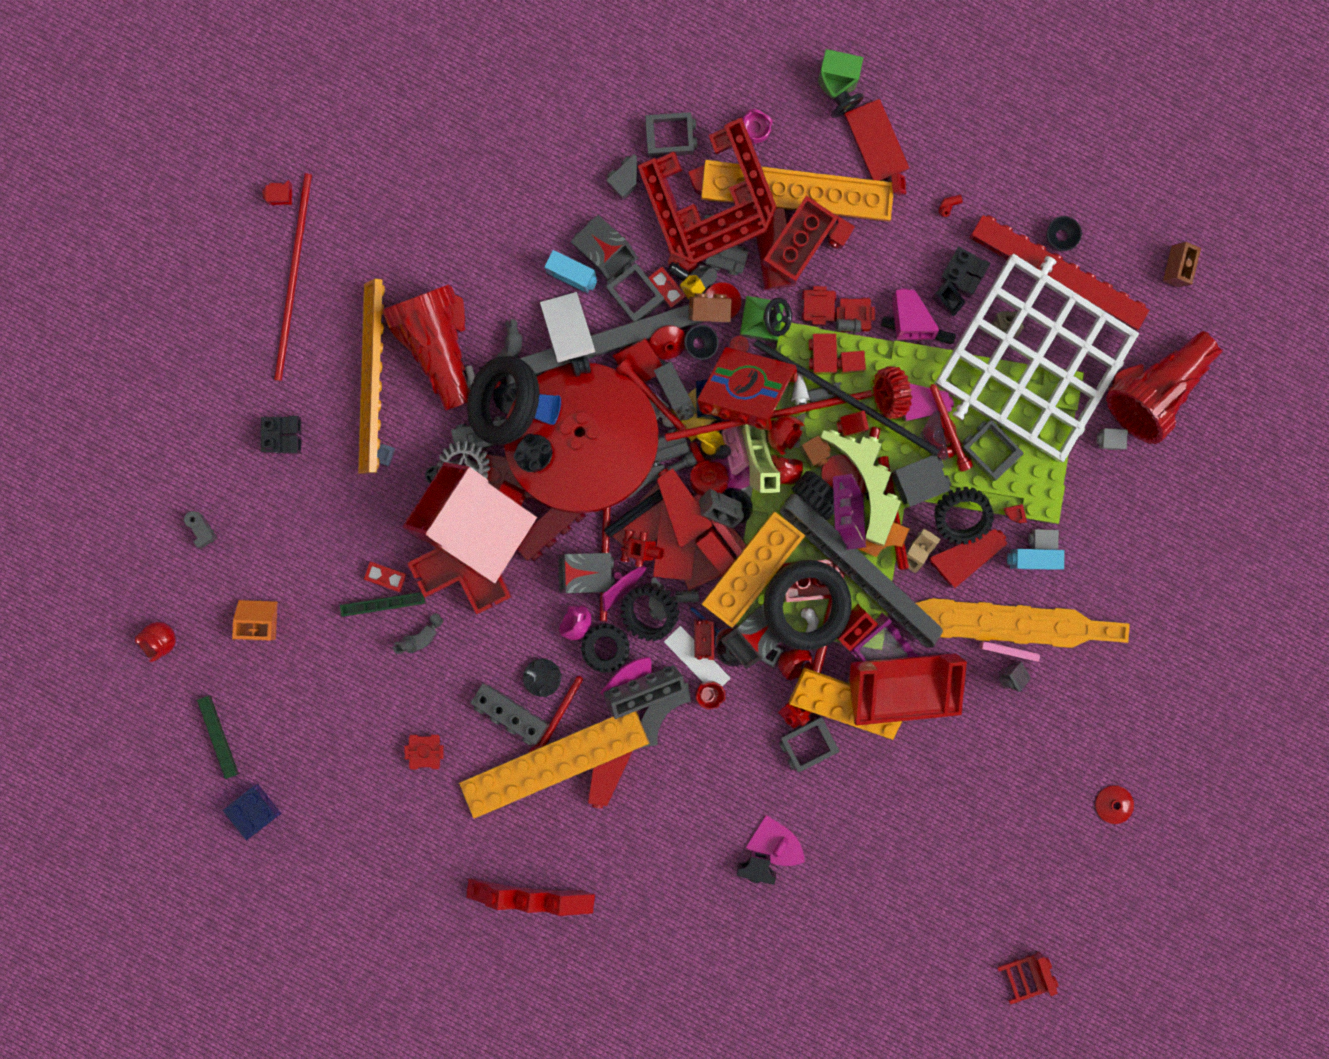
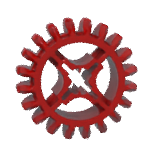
(892, 392)

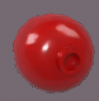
(784, 433)

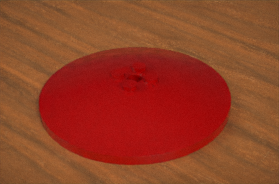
(610, 457)

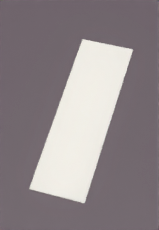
(683, 646)

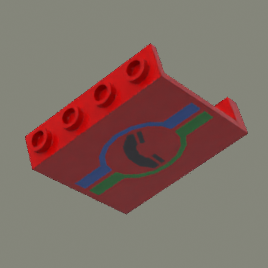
(746, 388)

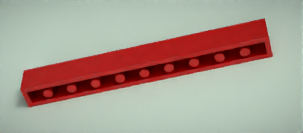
(1005, 243)

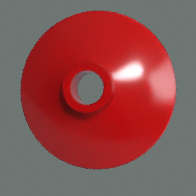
(731, 293)
(665, 336)
(1106, 800)

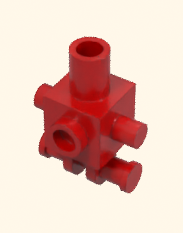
(640, 548)

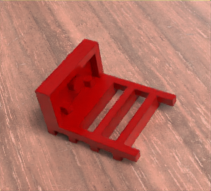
(1040, 972)

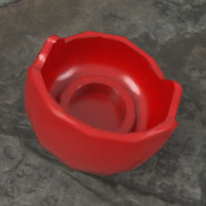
(710, 695)

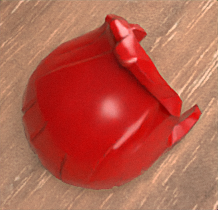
(156, 640)

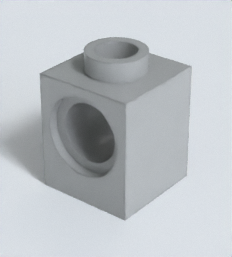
(1112, 439)
(1044, 539)

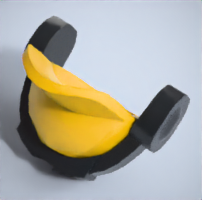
(713, 445)

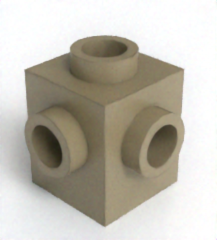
(1004, 319)

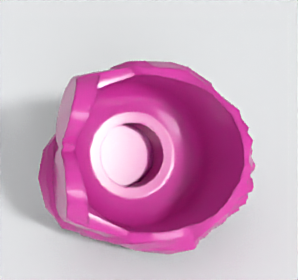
(756, 125)
(575, 622)

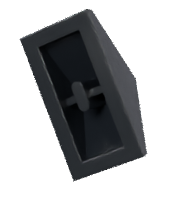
(948, 298)

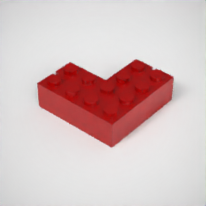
(441, 571)

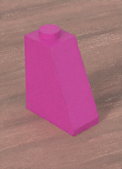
(912, 317)
(924, 404)

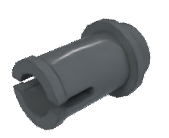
(848, 325)
(687, 596)

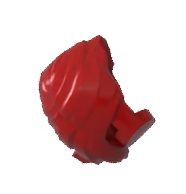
(789, 469)
(791, 663)

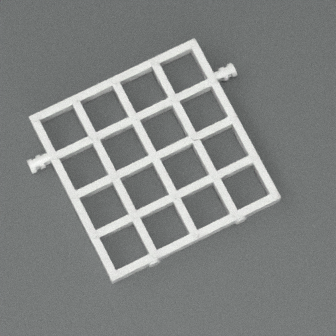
(1036, 358)

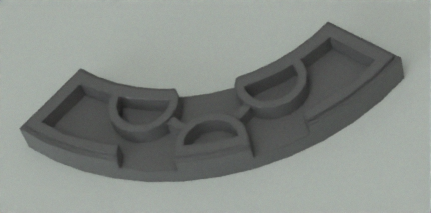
(656, 713)

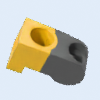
(698, 280)

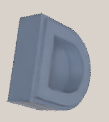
(385, 454)

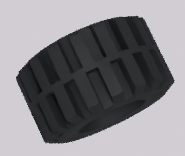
(816, 493)
(593, 660)

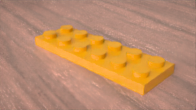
(753, 569)
(833, 700)

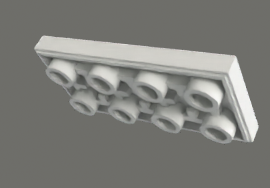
(567, 327)

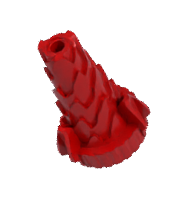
(429, 331)
(1150, 398)

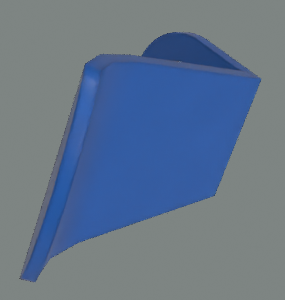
(548, 408)

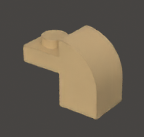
(920, 549)

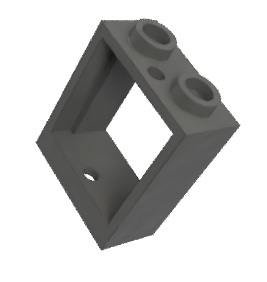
(680, 150)
(648, 307)
(675, 391)
(1015, 453)
(819, 722)

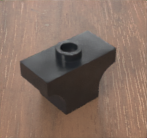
(757, 869)

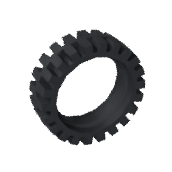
(966, 534)
(635, 625)

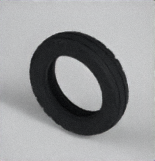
(525, 404)
(839, 613)

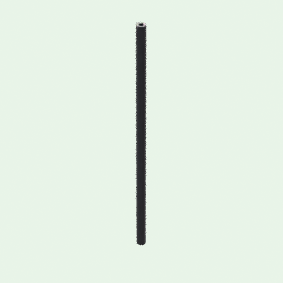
(849, 399)

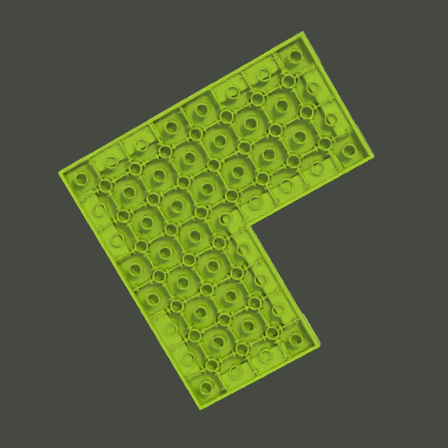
(1032, 480)

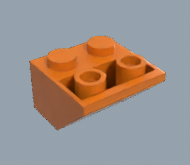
(255, 620)

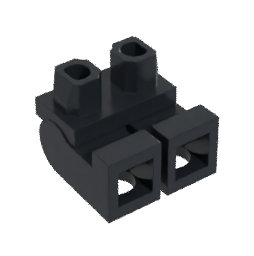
(965, 271)
(271, 433)

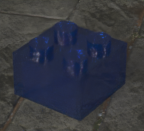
(252, 812)

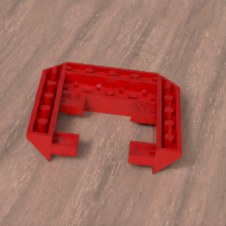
(700, 239)

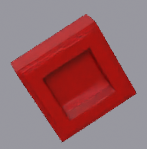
(898, 184)

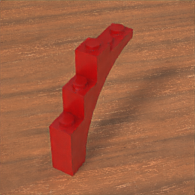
(530, 900)

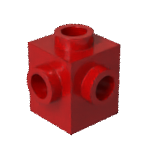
(794, 715)

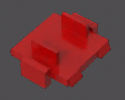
(819, 305)
(857, 309)
(424, 751)

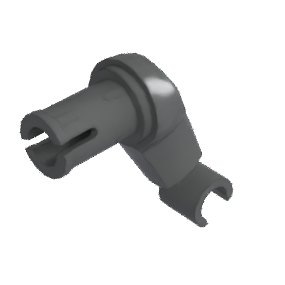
(513, 340)
(416, 642)

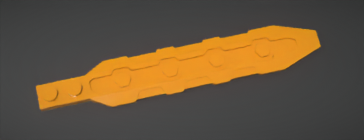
(1020, 623)

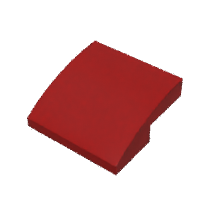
(642, 358)

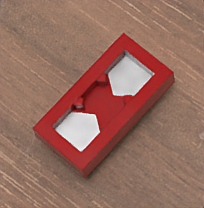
(667, 287)
(385, 576)

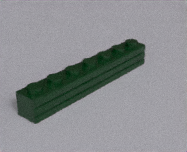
(382, 604)
(217, 737)

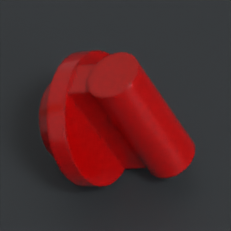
(739, 343)

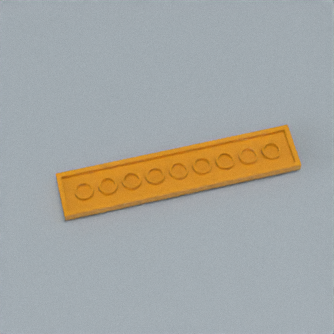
(836, 193)
(370, 373)
(553, 763)

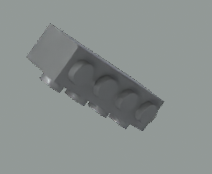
(644, 691)
(510, 714)

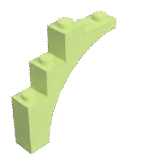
(763, 473)
(876, 479)

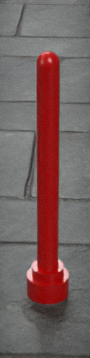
(627, 370)
(963, 462)
(559, 713)

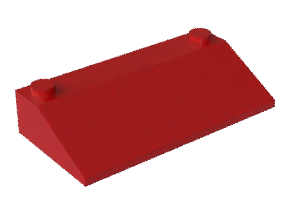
(907, 688)

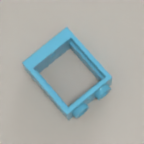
(571, 272)
(1036, 559)

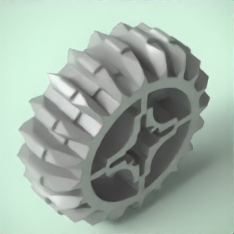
(465, 449)

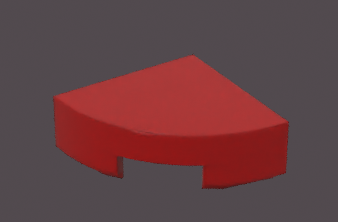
(696, 452)
(1016, 513)

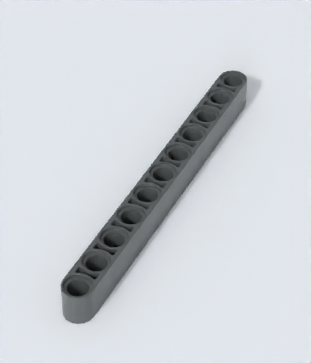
(613, 339)
(861, 571)

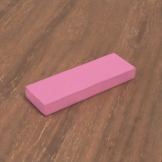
(738, 458)
(1009, 651)

